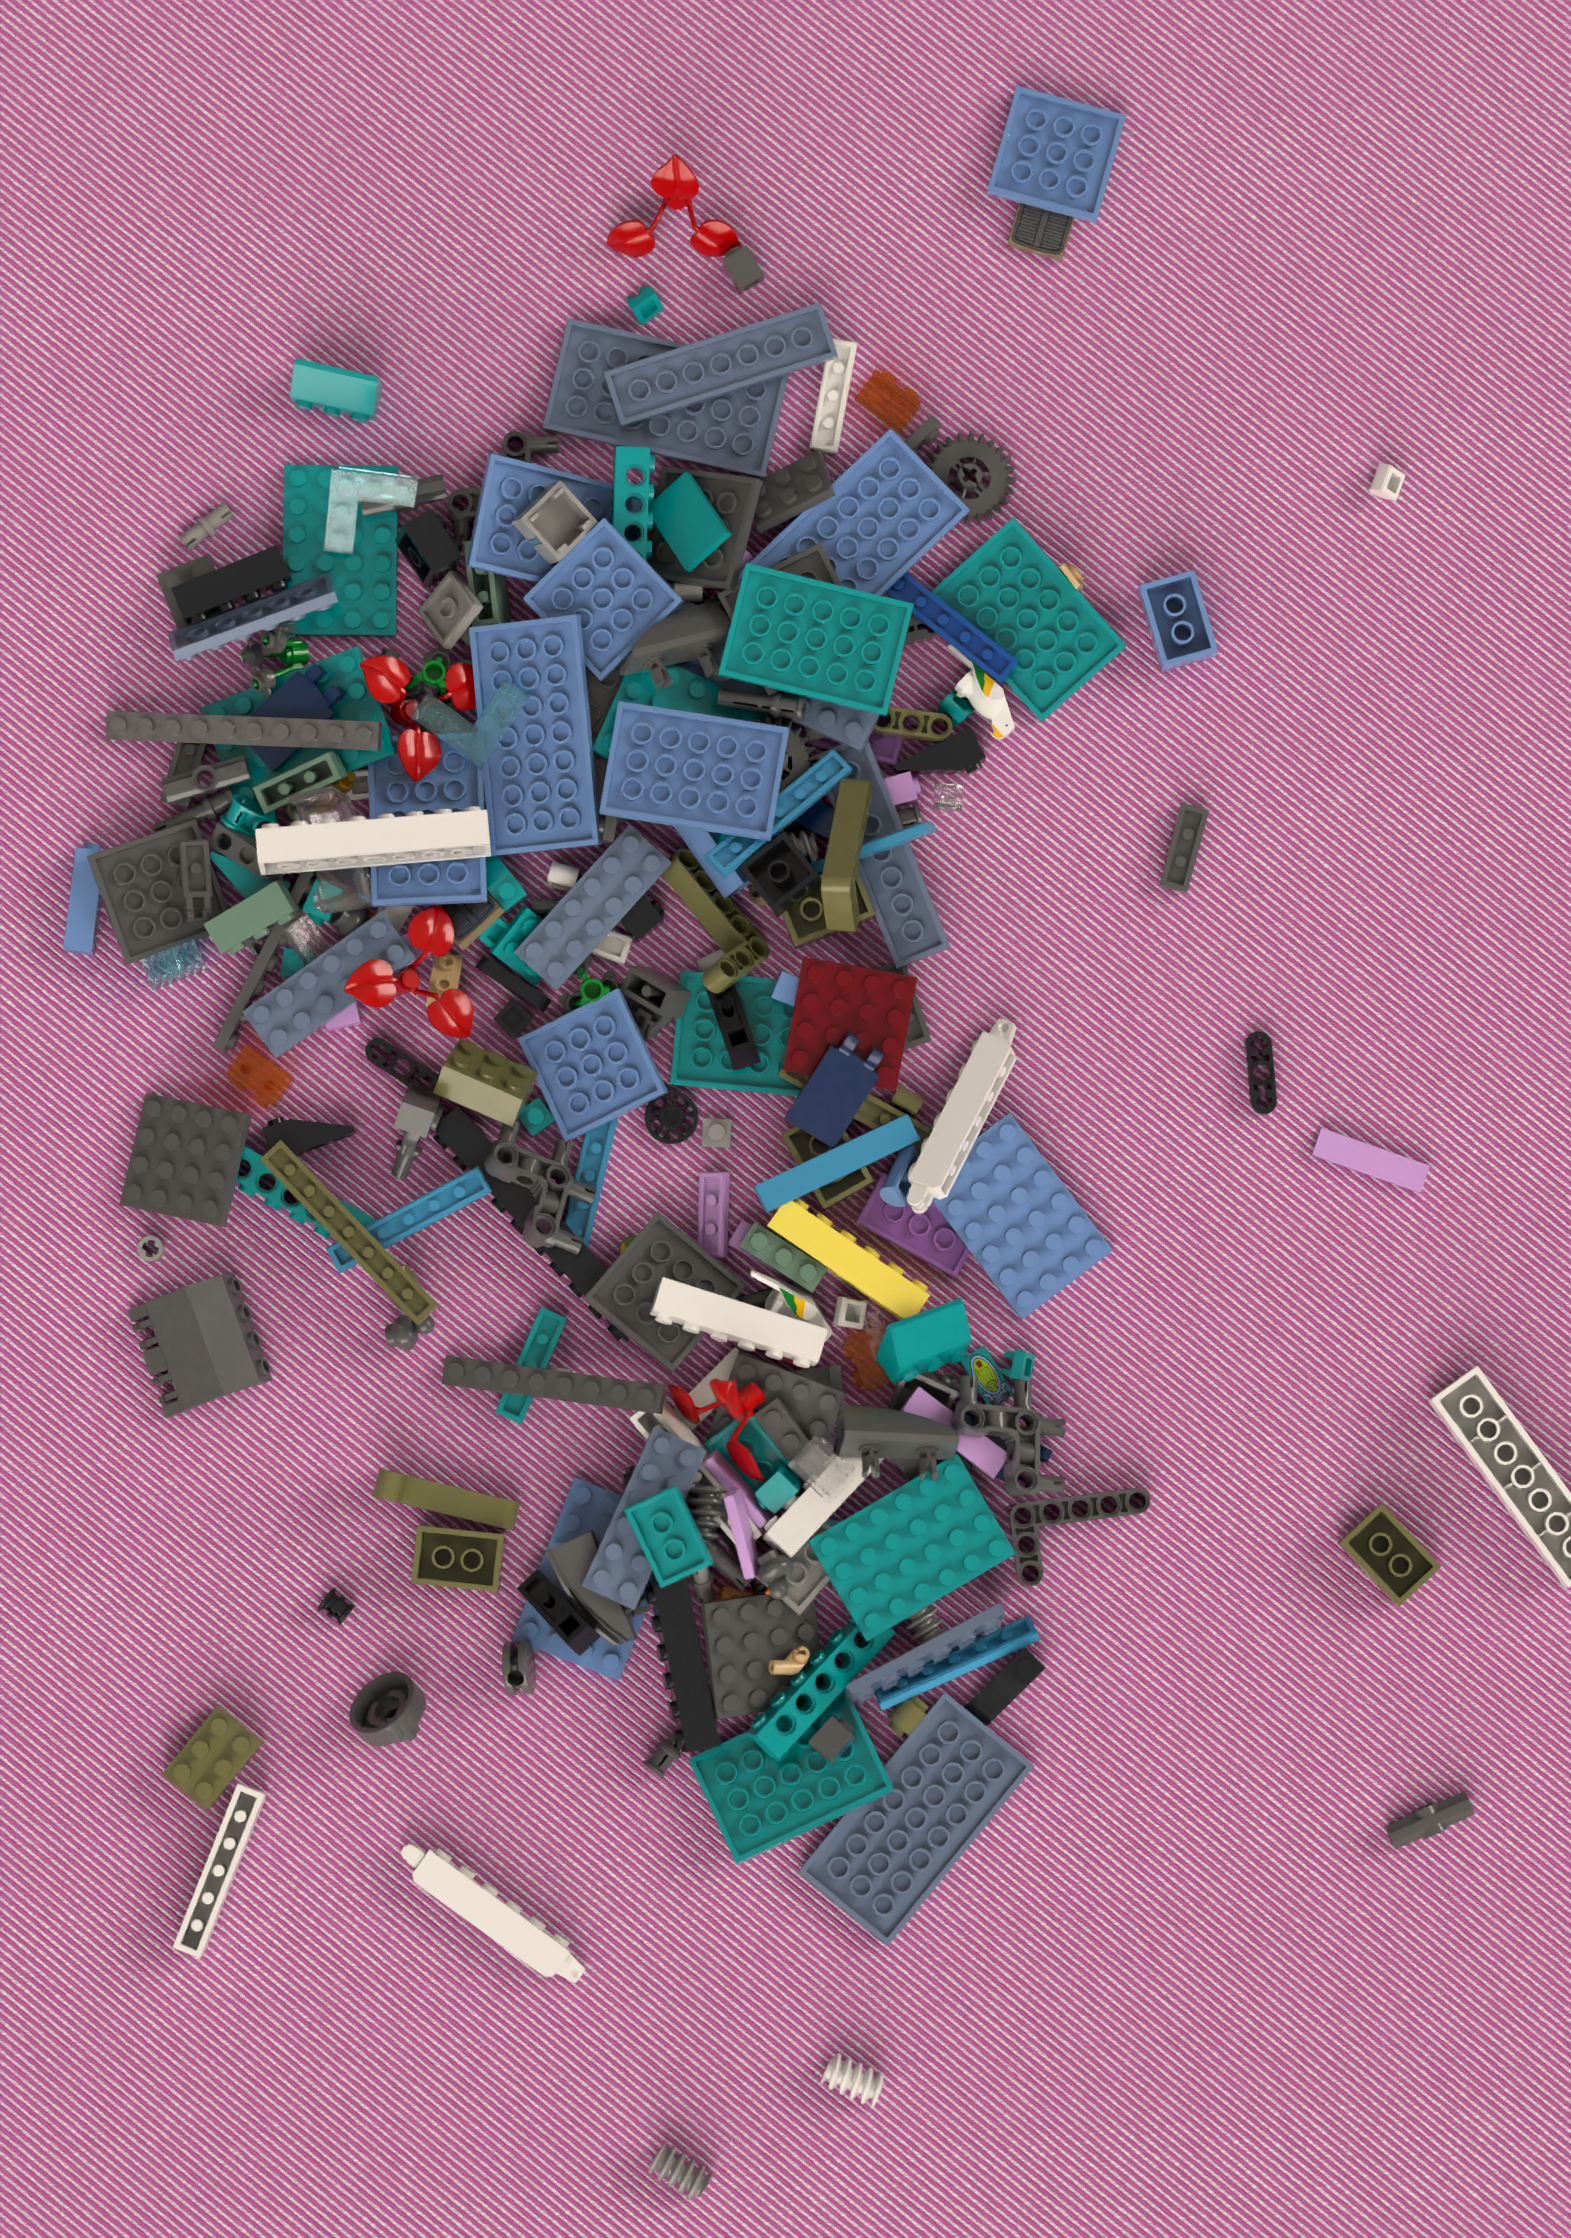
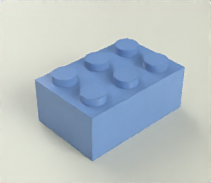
(1177, 620)

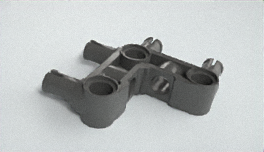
(532, 445)
(549, 1198)
(1022, 1445)

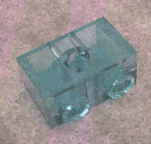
(174, 964)

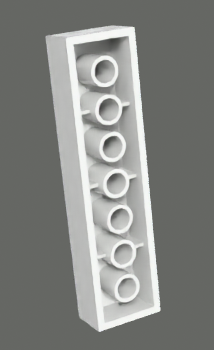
(373, 841)
(1510, 1465)

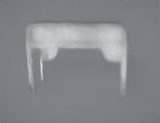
(337, 888)

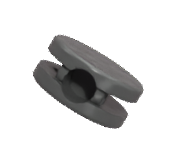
(518, 1668)

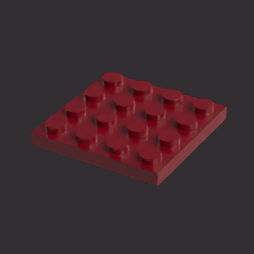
(852, 999)

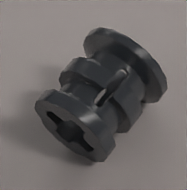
(336, 1606)

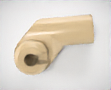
(791, 1664)

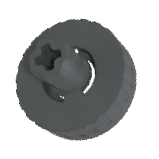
(396, 1719)

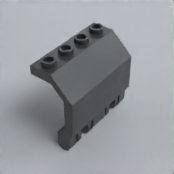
(202, 1343)

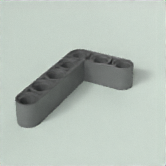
(1065, 1516)

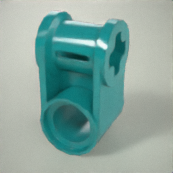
(246, 815)

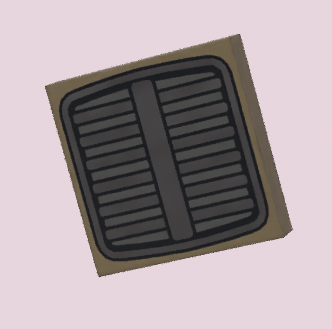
(1040, 231)
(472, 919)

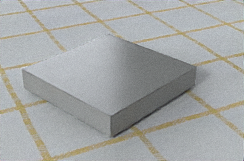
(450, 609)

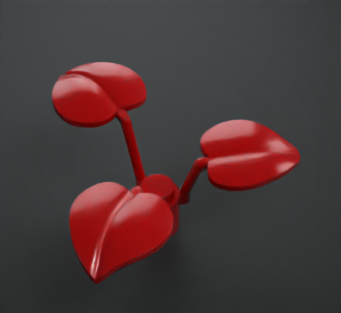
(678, 186)
(386, 683)
(376, 987)
(735, 1403)

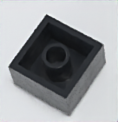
(429, 547)
(780, 874)

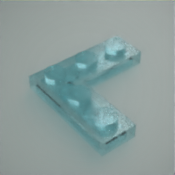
(353, 484)
(477, 740)

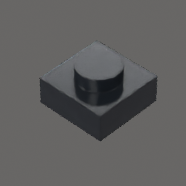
(513, 1019)

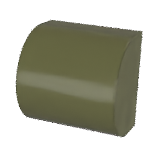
(907, 1101)

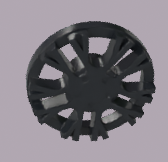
(671, 1117)

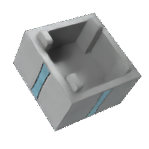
(554, 522)

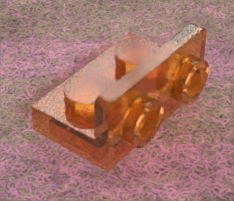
(889, 401)
(868, 1374)

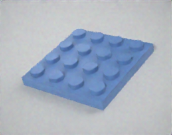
(1056, 154)
(610, 591)
(592, 1065)

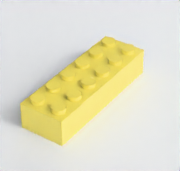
(849, 1261)

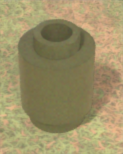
(907, 1715)

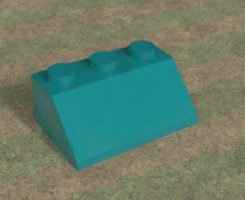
(335, 391)
(925, 1342)

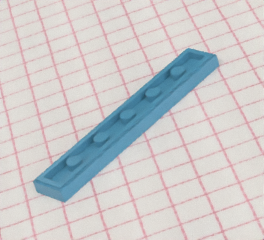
(790, 805)
(887, 842)
(836, 1163)
(591, 1172)
(418, 1214)
(983, 1651)

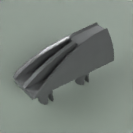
(681, 637)
(892, 1434)
(606, 1616)

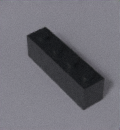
(232, 585)

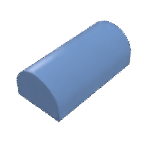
(897, 1184)

